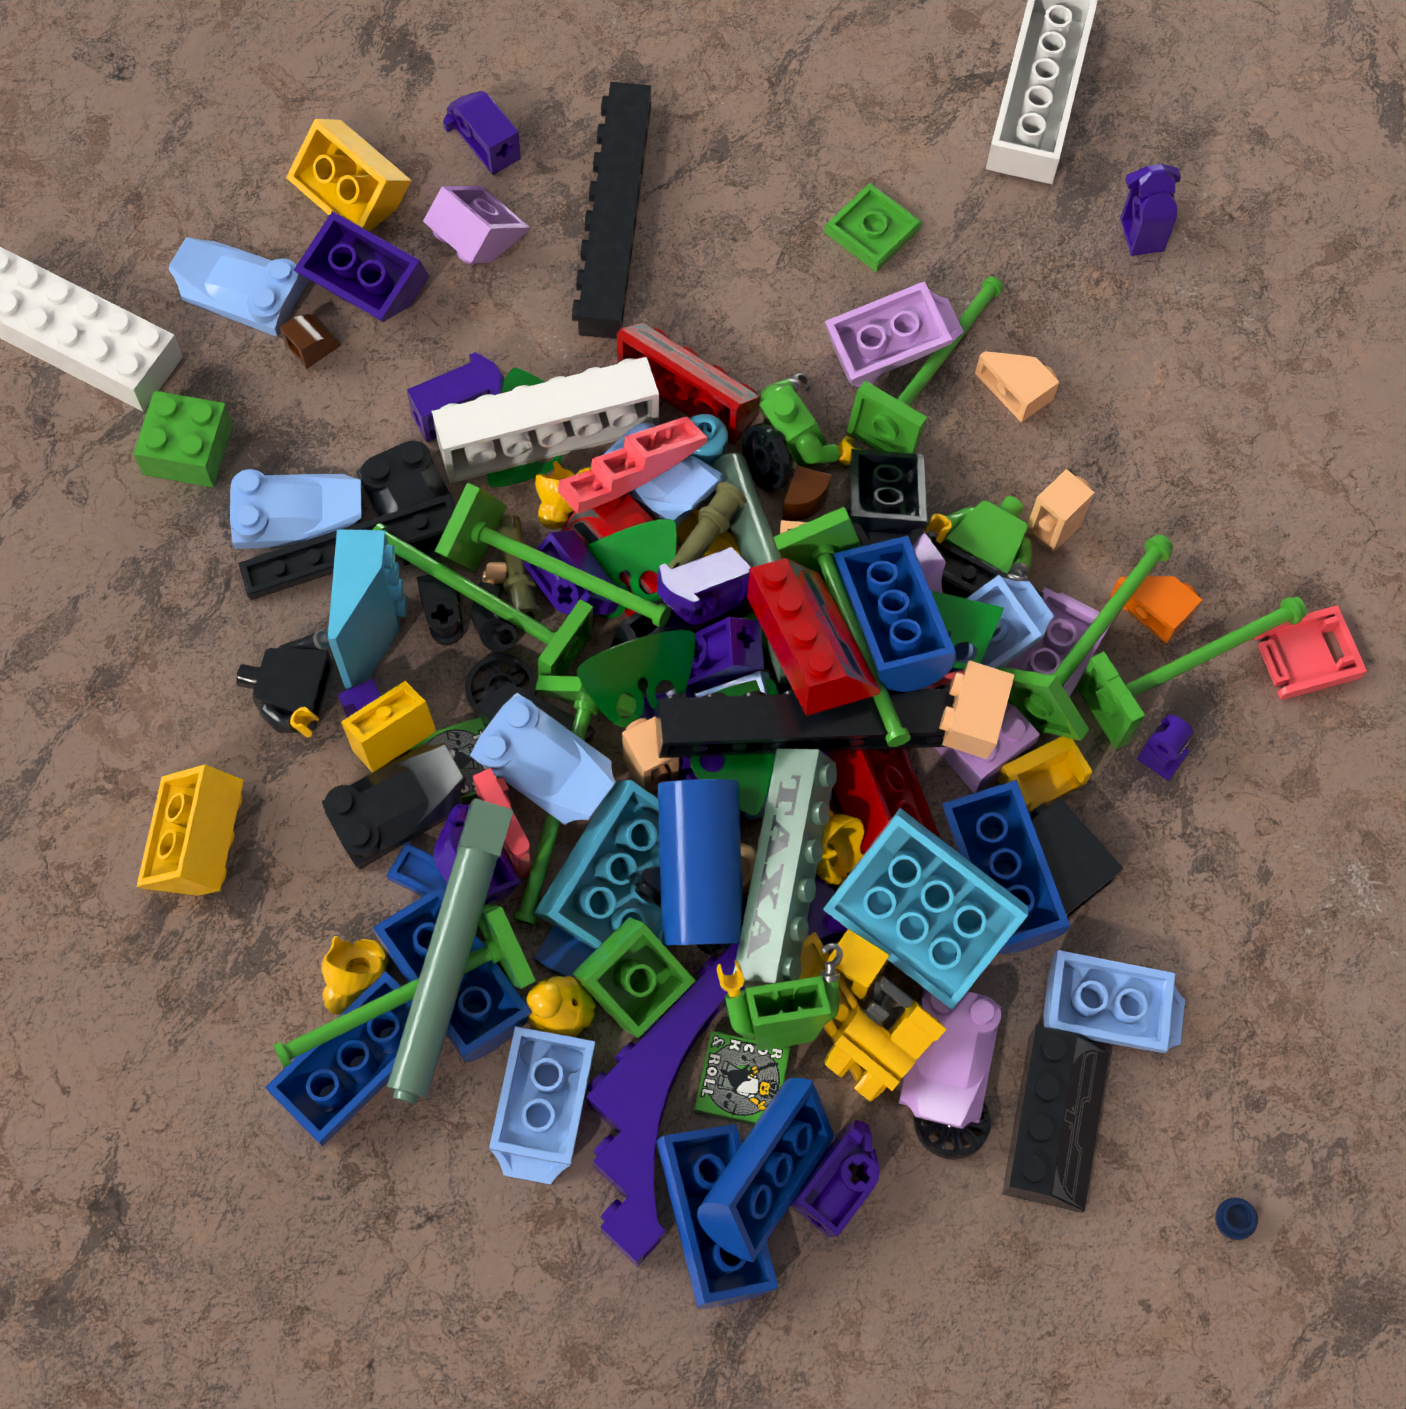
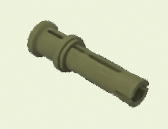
(712, 521)
(519, 583)

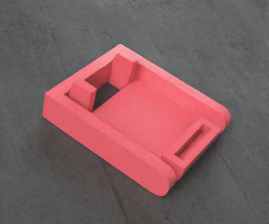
(1302, 659)
(516, 843)

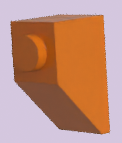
(1162, 604)

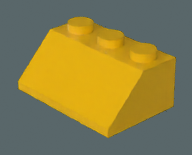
(347, 175)
(191, 831)

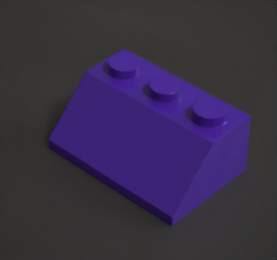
(362, 268)

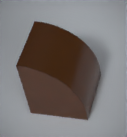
(308, 339)
(805, 494)

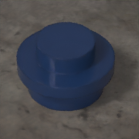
(1236, 1218)

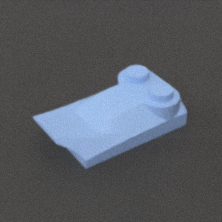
(237, 283)
(677, 490)
(290, 508)
(1019, 626)
(544, 761)
(1113, 1002)
(541, 1104)

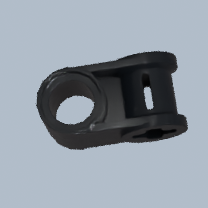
(441, 605)

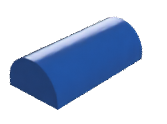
(896, 614)
(1000, 840)
(700, 861)
(486, 1001)
(342, 1075)
(691, 1168)
(767, 1170)

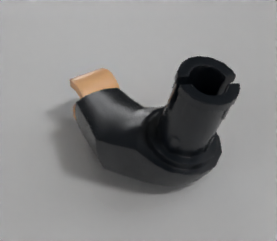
(492, 629)

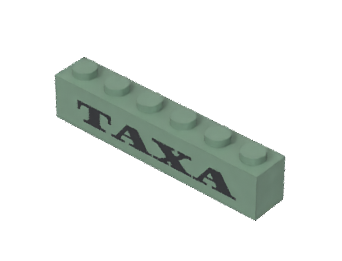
(786, 867)

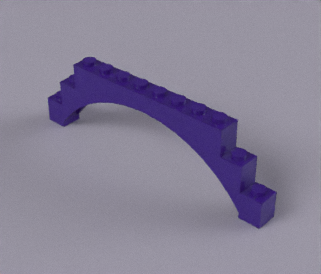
(638, 1088)

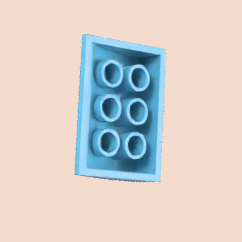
(364, 603)
(593, 887)
(927, 908)

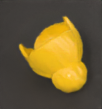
(553, 509)
(840, 848)
(344, 974)
(553, 1007)

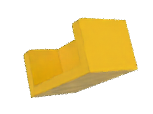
(389, 726)
(1047, 772)
(860, 964)

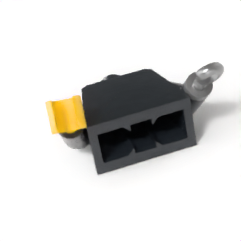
(291, 683)

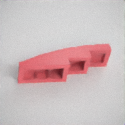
(640, 461)

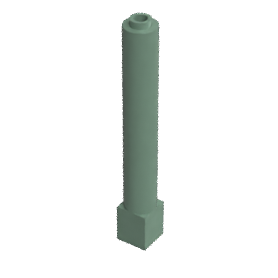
(750, 526)
(449, 950)

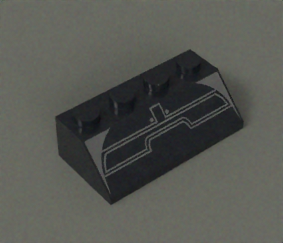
(1056, 1120)

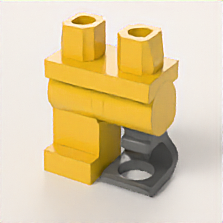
(882, 1052)

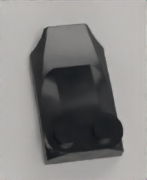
(402, 479)
(887, 495)
(394, 803)

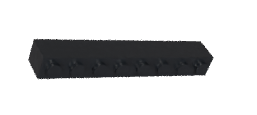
(614, 210)
(772, 722)

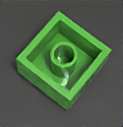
(183, 439)
(633, 977)

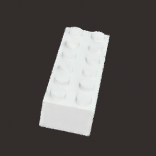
(1041, 88)
(83, 333)
(545, 419)

